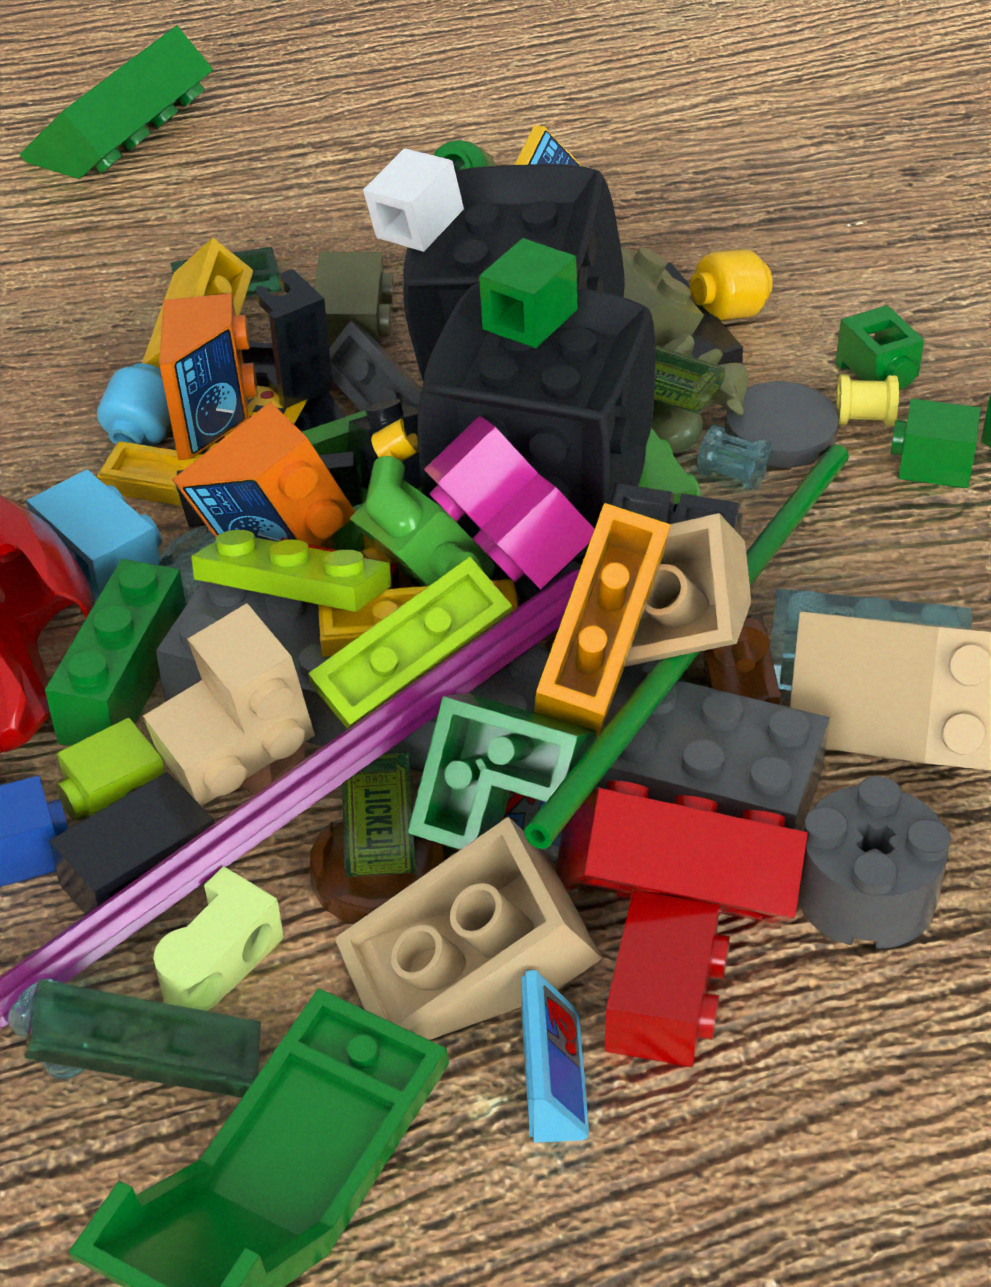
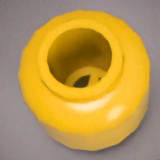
(731, 284)

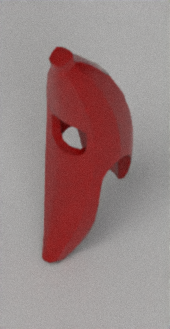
(35, 584)

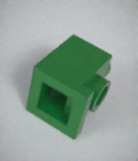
(892, 352)

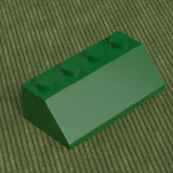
(121, 108)

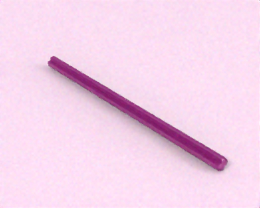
(287, 796)

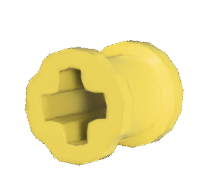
(867, 400)

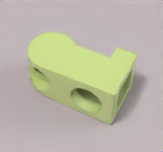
(220, 945)

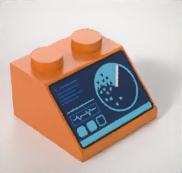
(204, 370)
(266, 483)

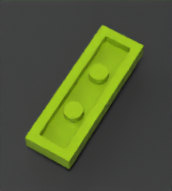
(292, 570)
(409, 642)

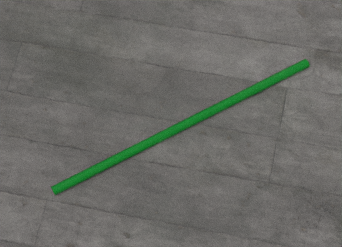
(664, 675)

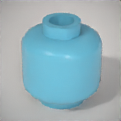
(135, 406)

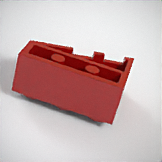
(684, 852)

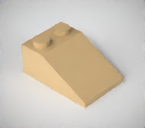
(897, 687)
(465, 935)

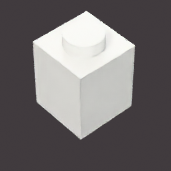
(413, 199)

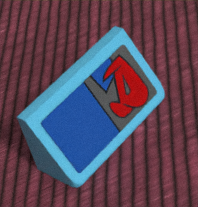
(552, 1063)

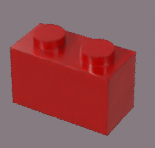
(663, 978)

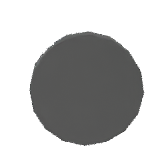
(791, 417)

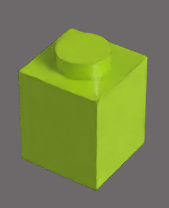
(106, 768)

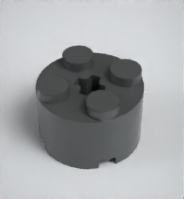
(872, 864)

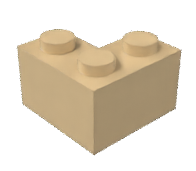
(238, 714)

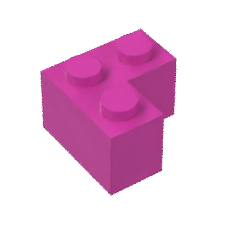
(519, 513)

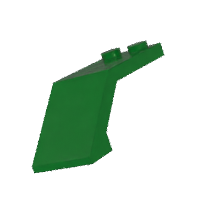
(282, 1166)

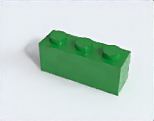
(114, 655)

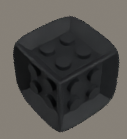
(502, 204)
(569, 406)

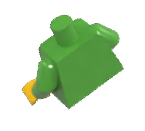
(406, 522)

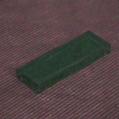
(142, 1039)

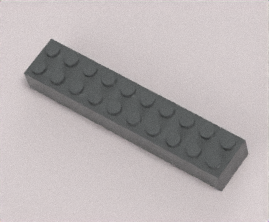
(691, 745)

